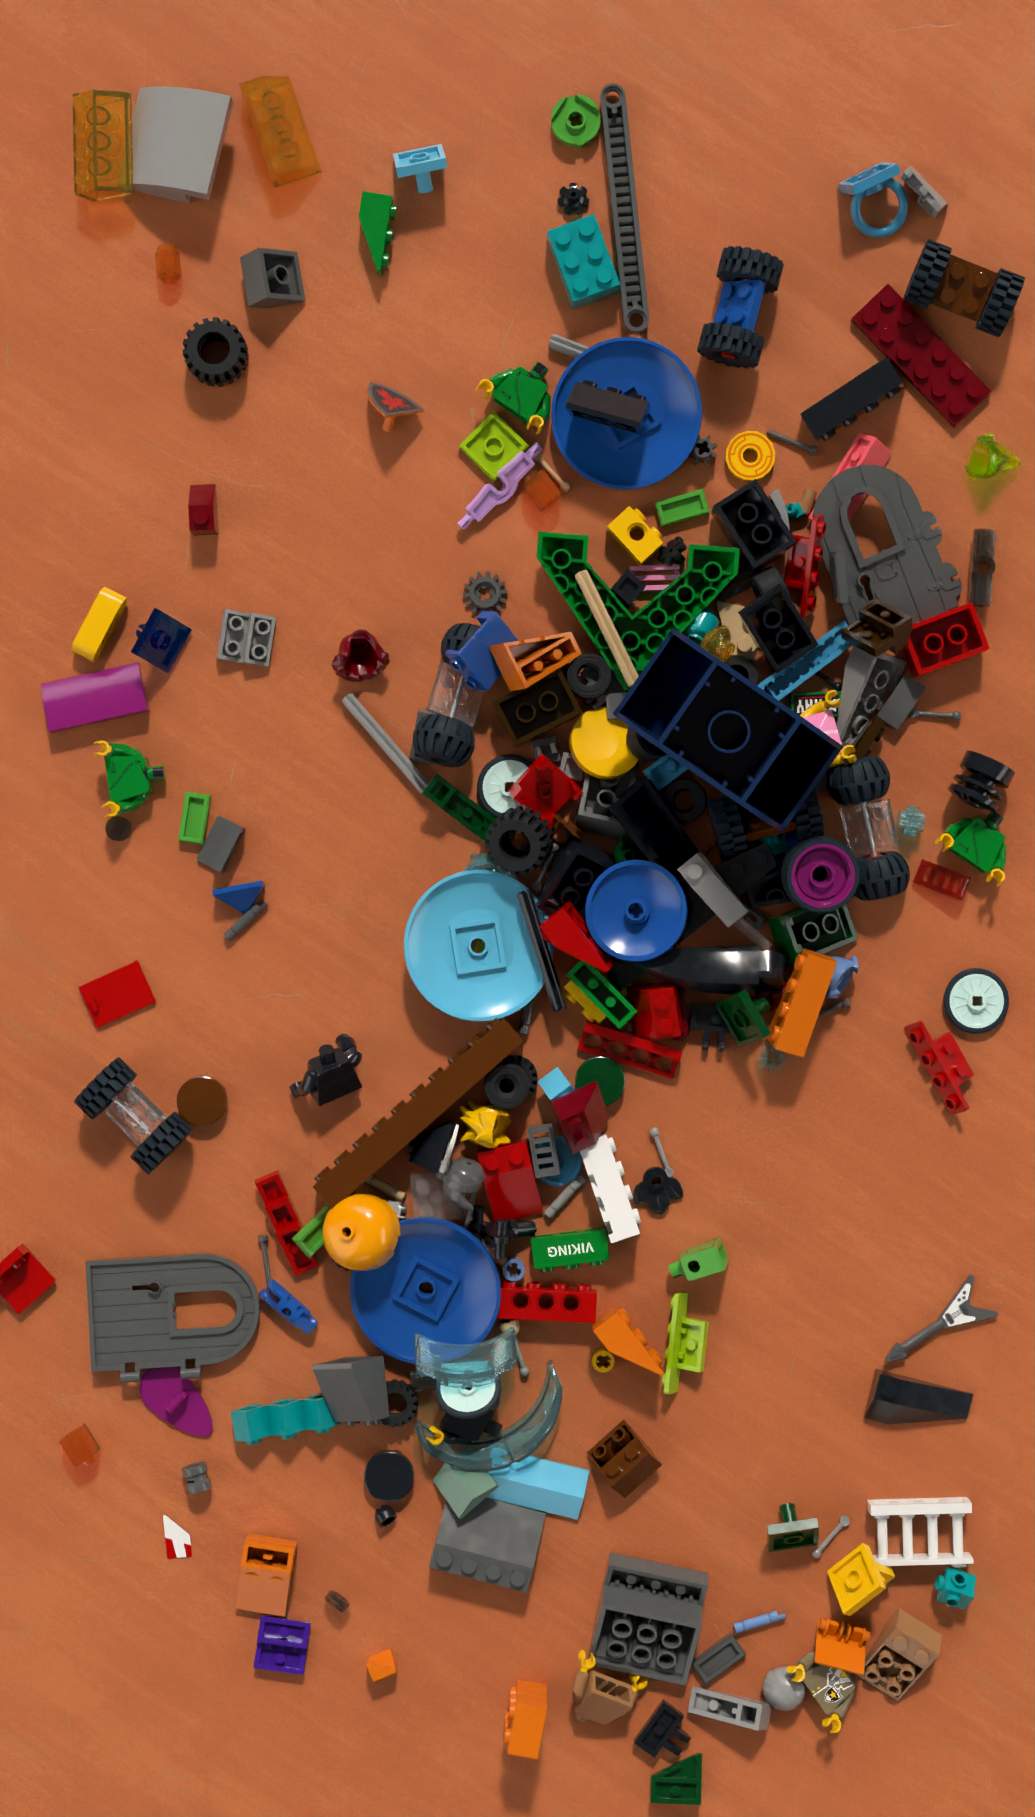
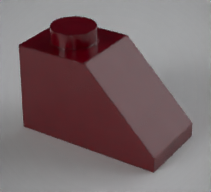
(203, 510)

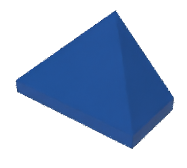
(240, 896)

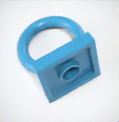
(868, 183)

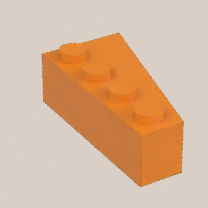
(801, 1002)

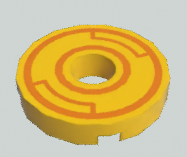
(750, 441)

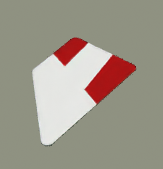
(176, 1539)

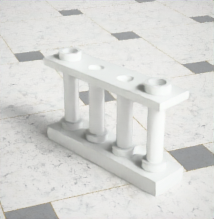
(931, 1509)

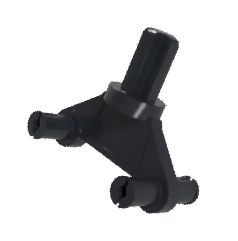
(502, 1231)

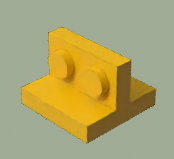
(858, 1579)

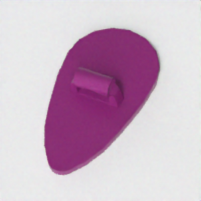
(176, 1400)

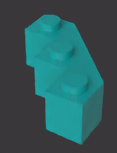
(282, 1419)

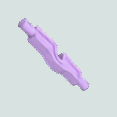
(490, 496)

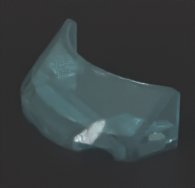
(465, 1364)

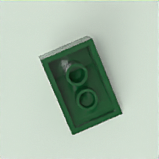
(811, 931)

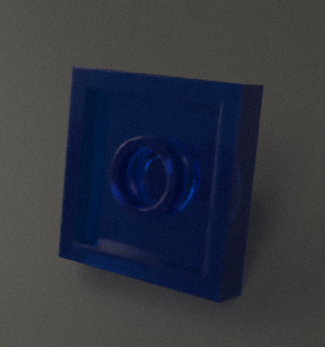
(160, 640)

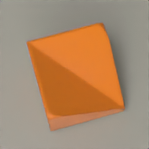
(382, 1665)

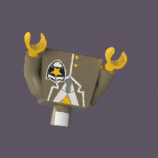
(829, 1687)

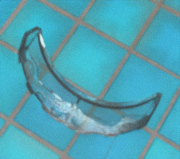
(511, 1443)

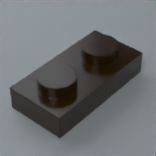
(873, 733)

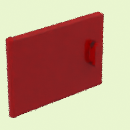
(117, 994)

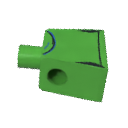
(709, 1255)

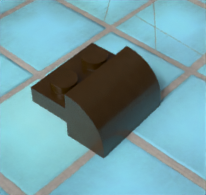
(879, 629)

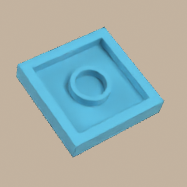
(420, 163)

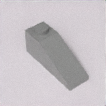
(712, 889)
(730, 1708)

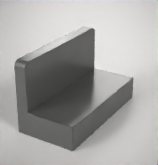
(220, 844)

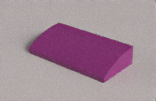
(94, 697)

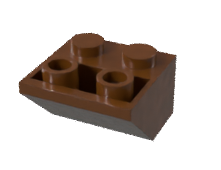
(624, 1459)

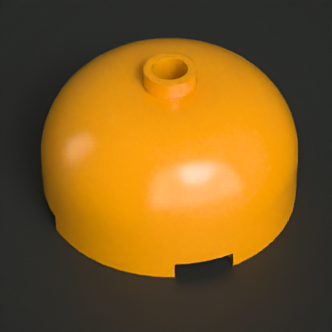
(361, 1232)

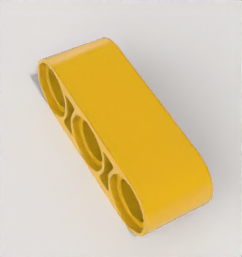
(99, 624)

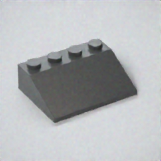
(490, 1543)

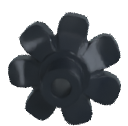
(573, 199)
(672, 552)

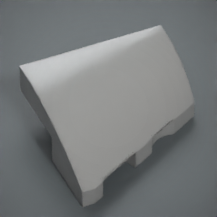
(928, 197)

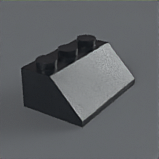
(608, 407)
(753, 526)

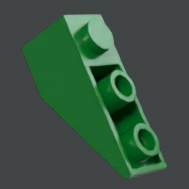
(375, 219)

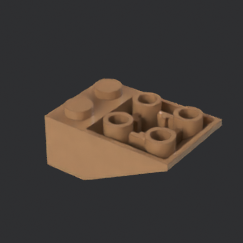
(901, 1654)

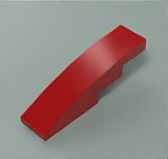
(285, 1220)

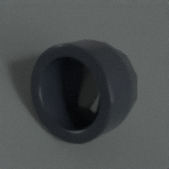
(385, 1515)

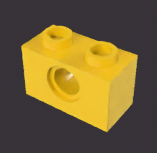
(638, 550)

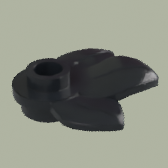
(659, 1193)

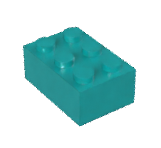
(583, 261)

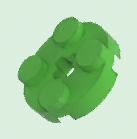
(576, 135)

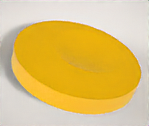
(601, 745)

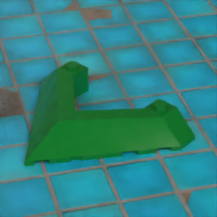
(705, 576)

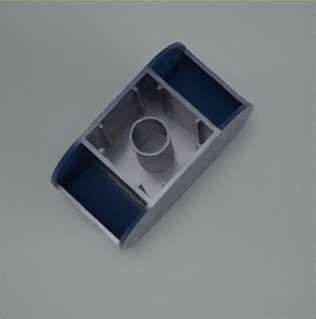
(727, 730)

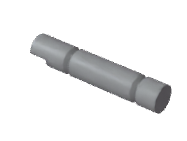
(564, 1196)

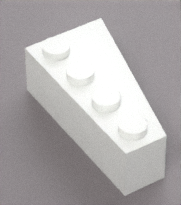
(609, 1189)

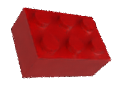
(945, 640)

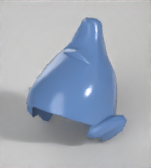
(841, 975)

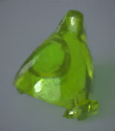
(990, 458)

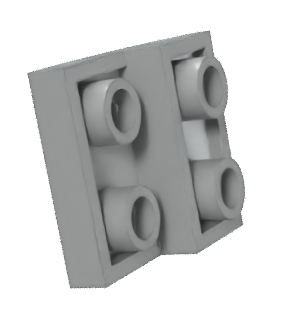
(245, 638)

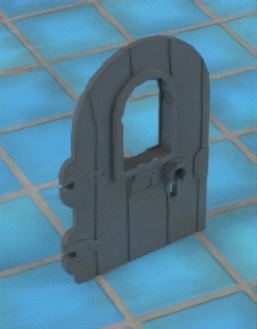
(902, 576)

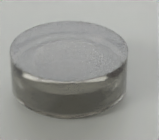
(118, 828)
(337, 1601)

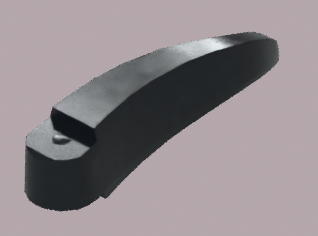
(718, 969)

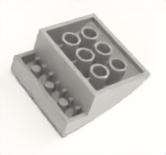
(178, 141)

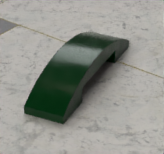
(460, 807)

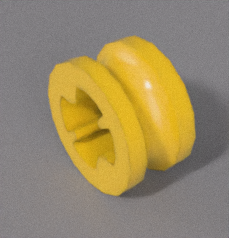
(602, 1368)

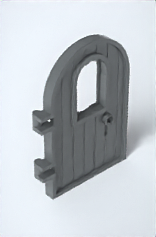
(142, 1323)

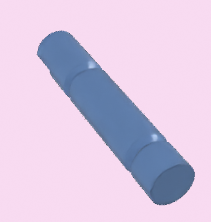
(758, 1621)

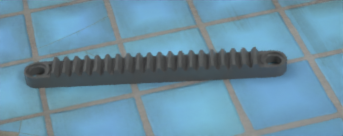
(624, 208)

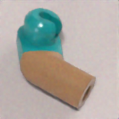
(803, 507)

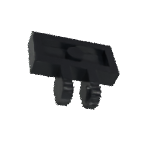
(708, 1019)
(659, 1728)

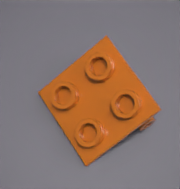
(841, 1646)

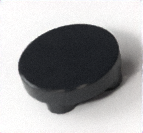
(389, 1475)

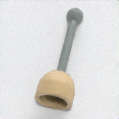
(504, 1325)

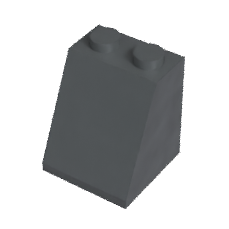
(354, 1389)

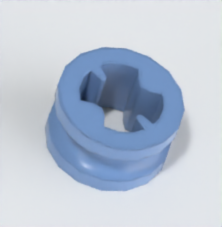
(520, 1265)

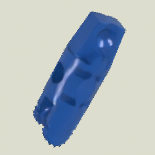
(288, 1306)

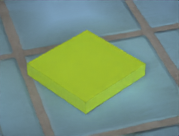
(493, 445)

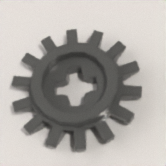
(483, 583)

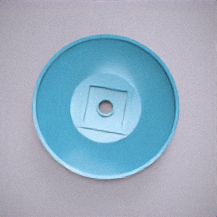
(440, 951)

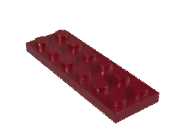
(921, 355)

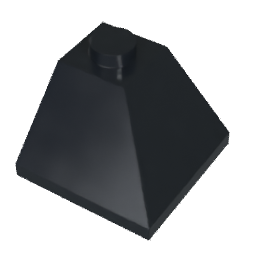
(430, 1146)

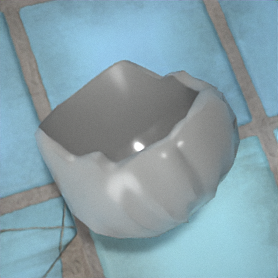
(781, 1691)

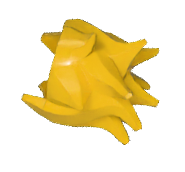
(485, 1125)

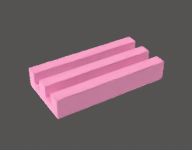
(647, 568)

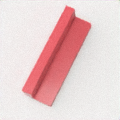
(863, 451)

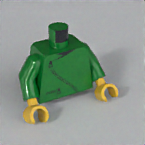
(521, 394)
(127, 777)
(978, 844)

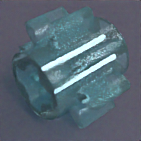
(910, 820)
(764, 1056)

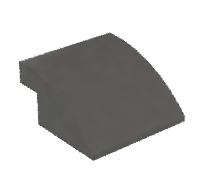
(648, 1618)

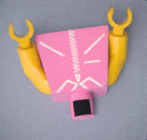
(824, 720)

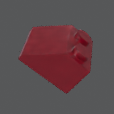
(581, 1116)

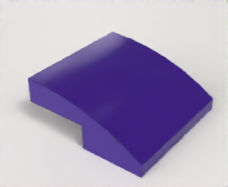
(282, 1645)

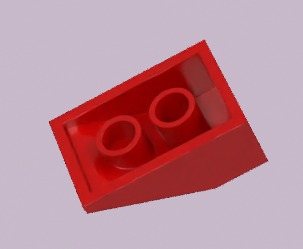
(571, 934)
(510, 1181)

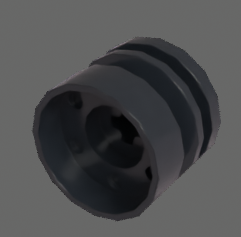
(980, 783)

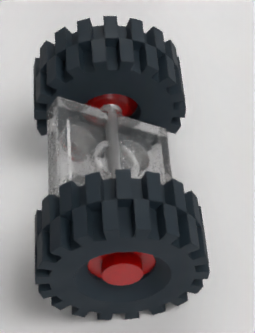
(133, 1114)

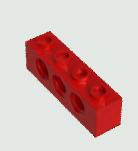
(557, 1311)

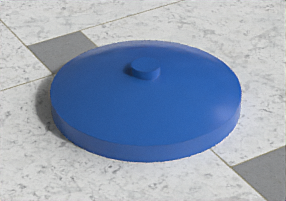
(636, 910)

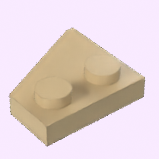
(739, 634)

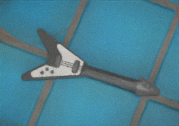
(955, 1313)

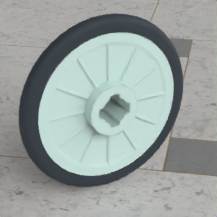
(493, 779)
(959, 1001)
(466, 1403)

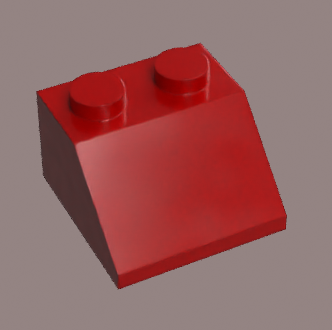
(657, 1009)

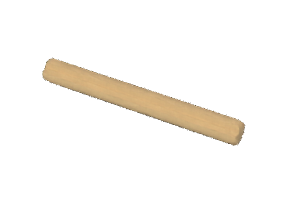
(607, 627)

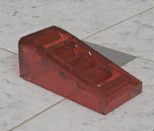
(959, 895)

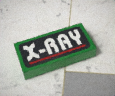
(801, 701)

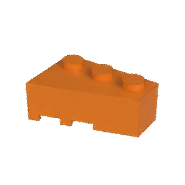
(534, 658)

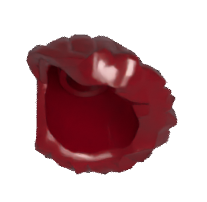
(360, 657)

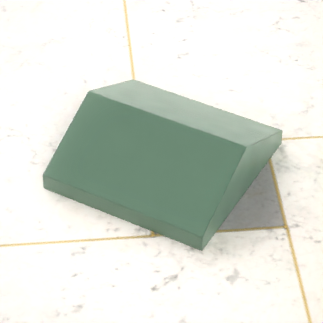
(464, 1488)

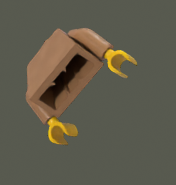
(600, 1696)

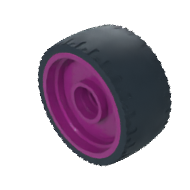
(839, 877)

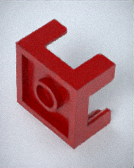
(545, 788)

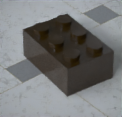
(537, 708)

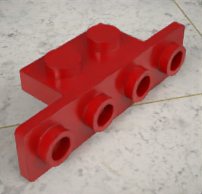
(803, 564)
(943, 1063)

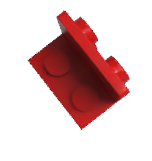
(23, 1278)

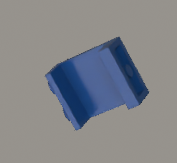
(475, 658)

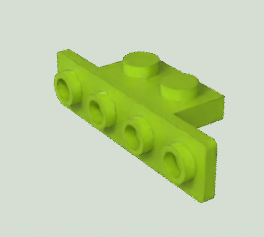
(686, 1343)

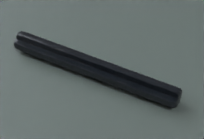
(542, 951)

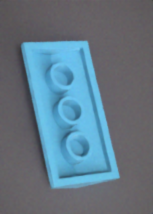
(542, 1486)

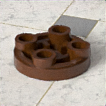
(202, 1100)

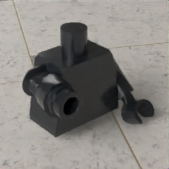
(331, 1072)

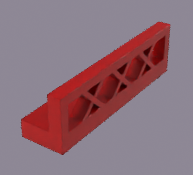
(636, 1042)

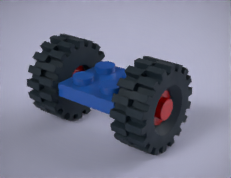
(745, 279)

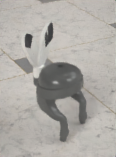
(460, 1178)

